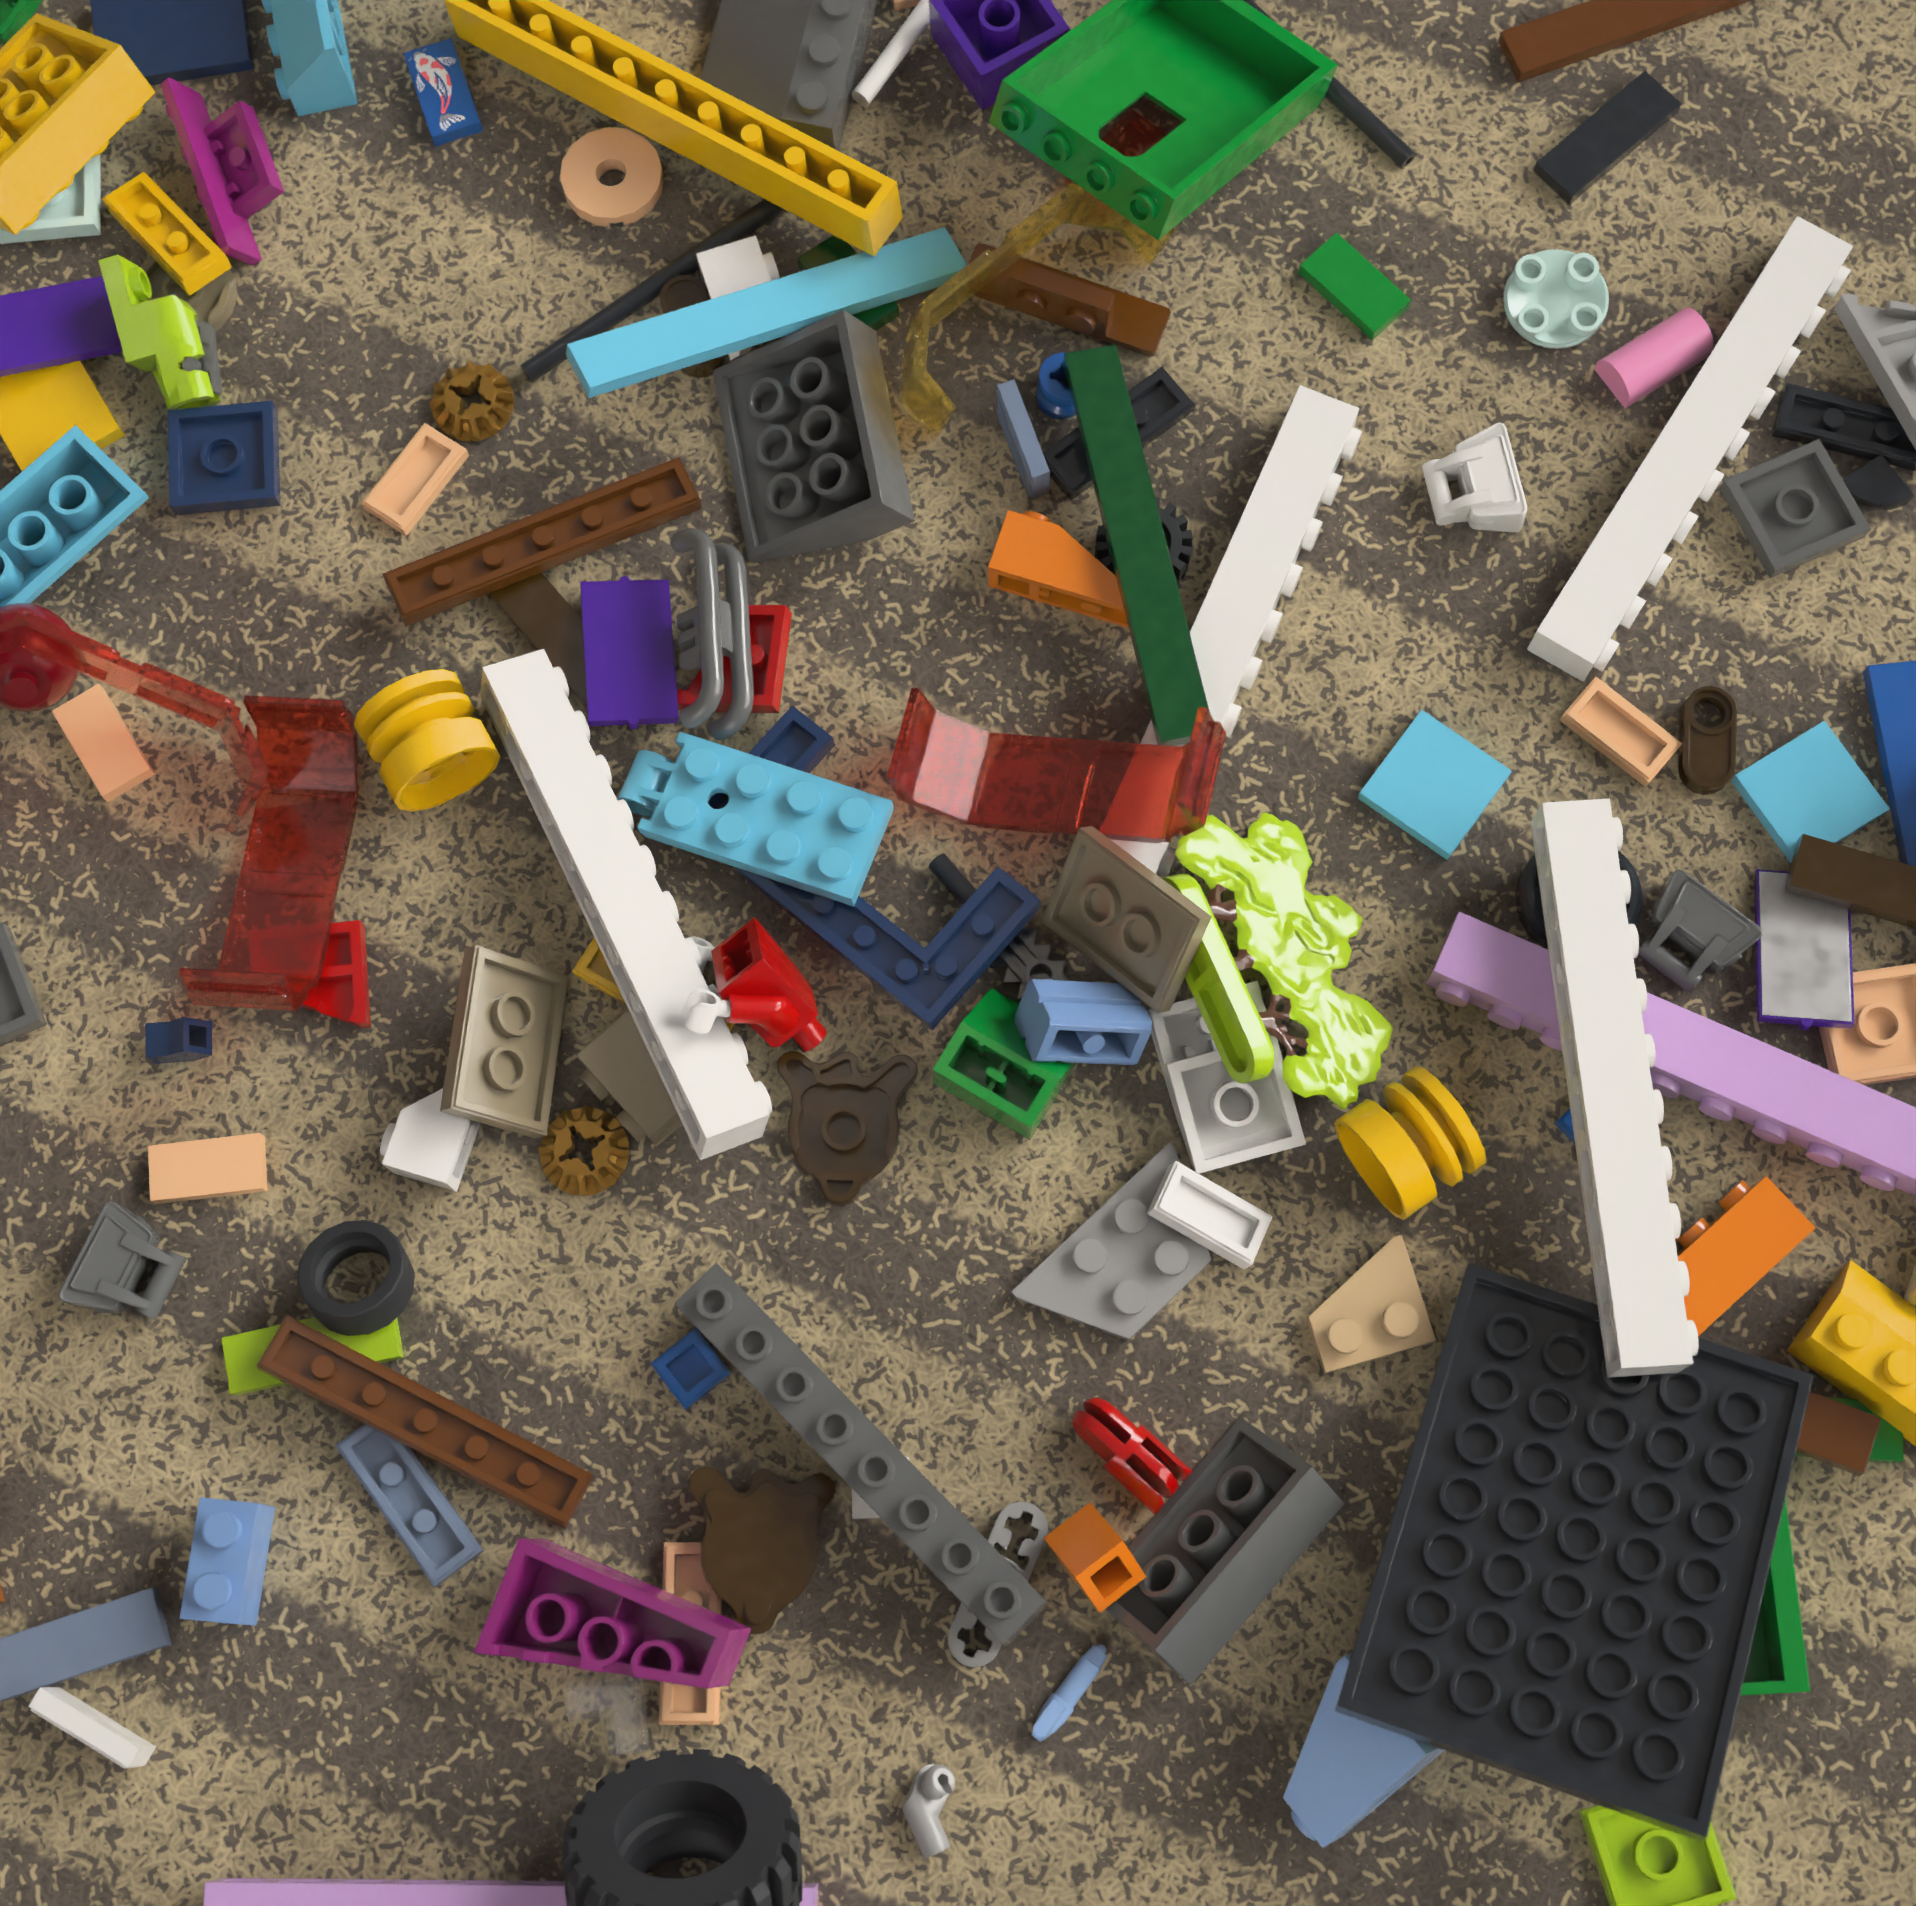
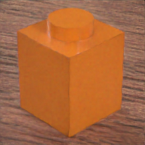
(1095, 1557)

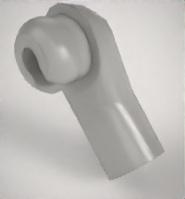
(924, 1805)

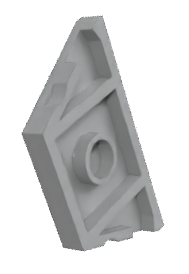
(1889, 350)
(1118, 1262)

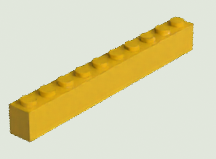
(686, 116)

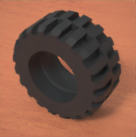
(677, 1811)

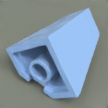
(1348, 1768)

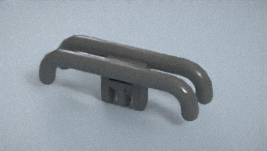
(716, 631)

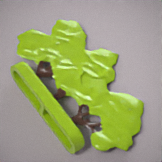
(1295, 946)

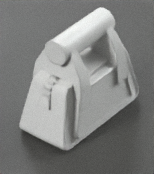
(1487, 483)

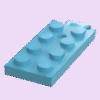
(775, 817)

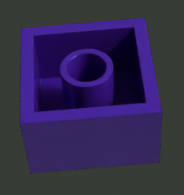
(992, 38)

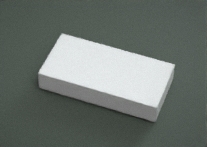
(1209, 1215)
(91, 1727)

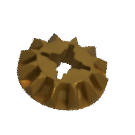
(478, 420)
(608, 1157)

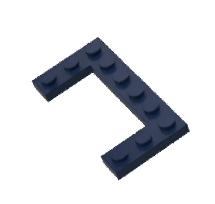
(916, 977)

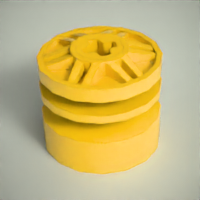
(426, 739)
(1419, 1136)

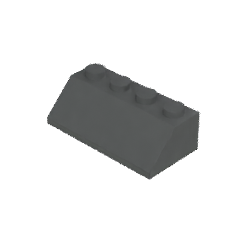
(1222, 1547)

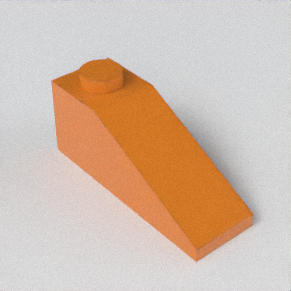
(1051, 567)

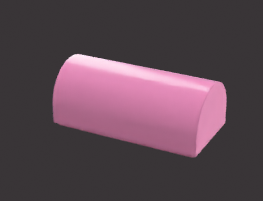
(1656, 356)

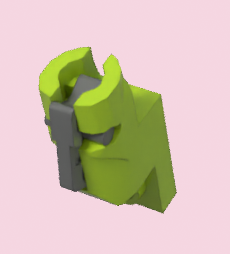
(163, 337)

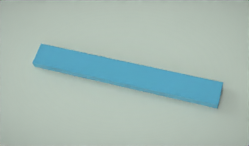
(762, 312)

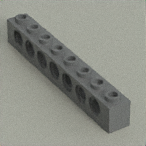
(862, 1455)

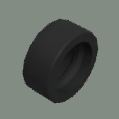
(343, 1242)

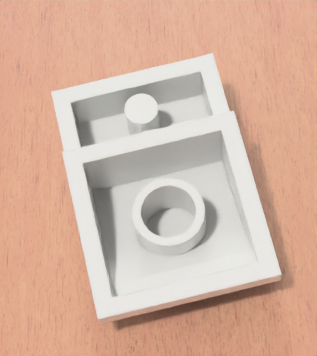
(1217, 1115)

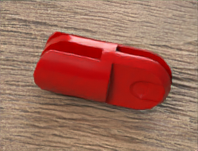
(1130, 1453)

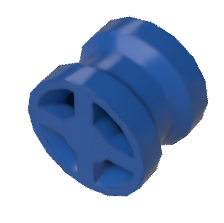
(1051, 391)

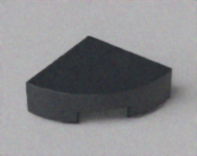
(1878, 486)

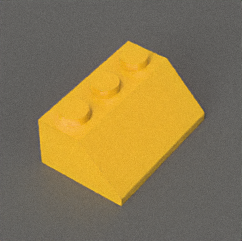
(1865, 1346)

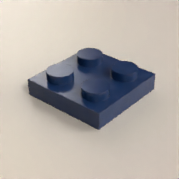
(223, 458)

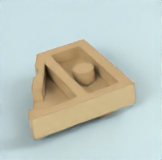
(1372, 1313)

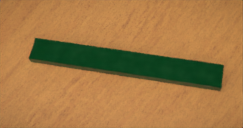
(1136, 542)

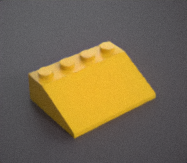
(58, 110)

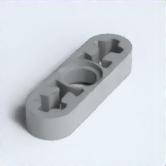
(1029, 1548)

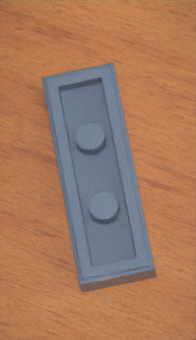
(411, 1503)
(82, 1643)

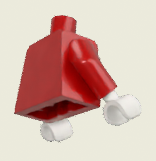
(757, 989)

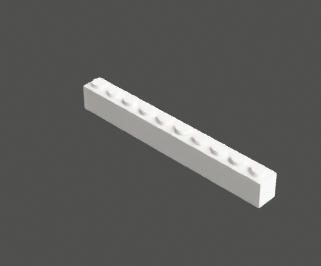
(1689, 449)
(1262, 564)
(623, 901)
(1611, 1091)

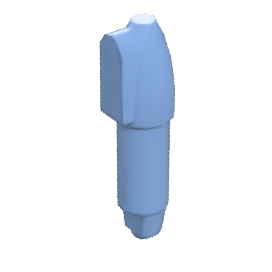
(1062, 1702)

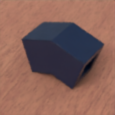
(178, 1040)

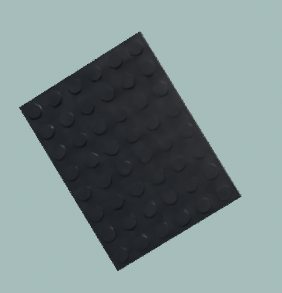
(1578, 1556)

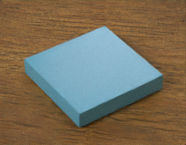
(1434, 784)
(1809, 790)

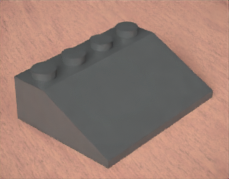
(792, 59)
(813, 441)

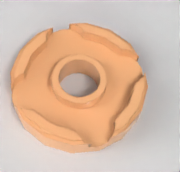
(605, 151)

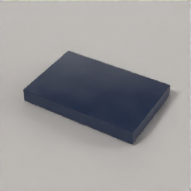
(177, 36)

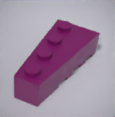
(598, 1619)

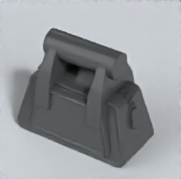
(1699, 926)
(115, 1262)

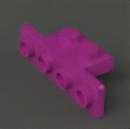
(228, 165)

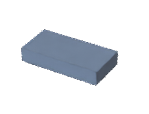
(1022, 439)

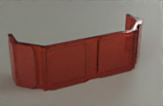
(149, 684)
(1052, 781)
(290, 859)

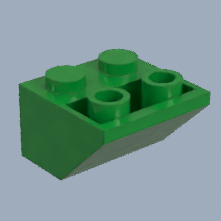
(993, 1070)

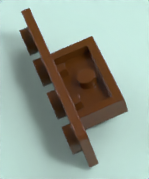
(1077, 304)

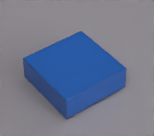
(690, 1368)

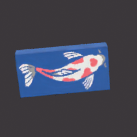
(443, 92)

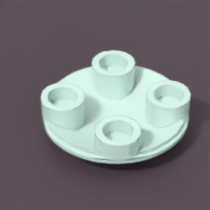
(1556, 298)

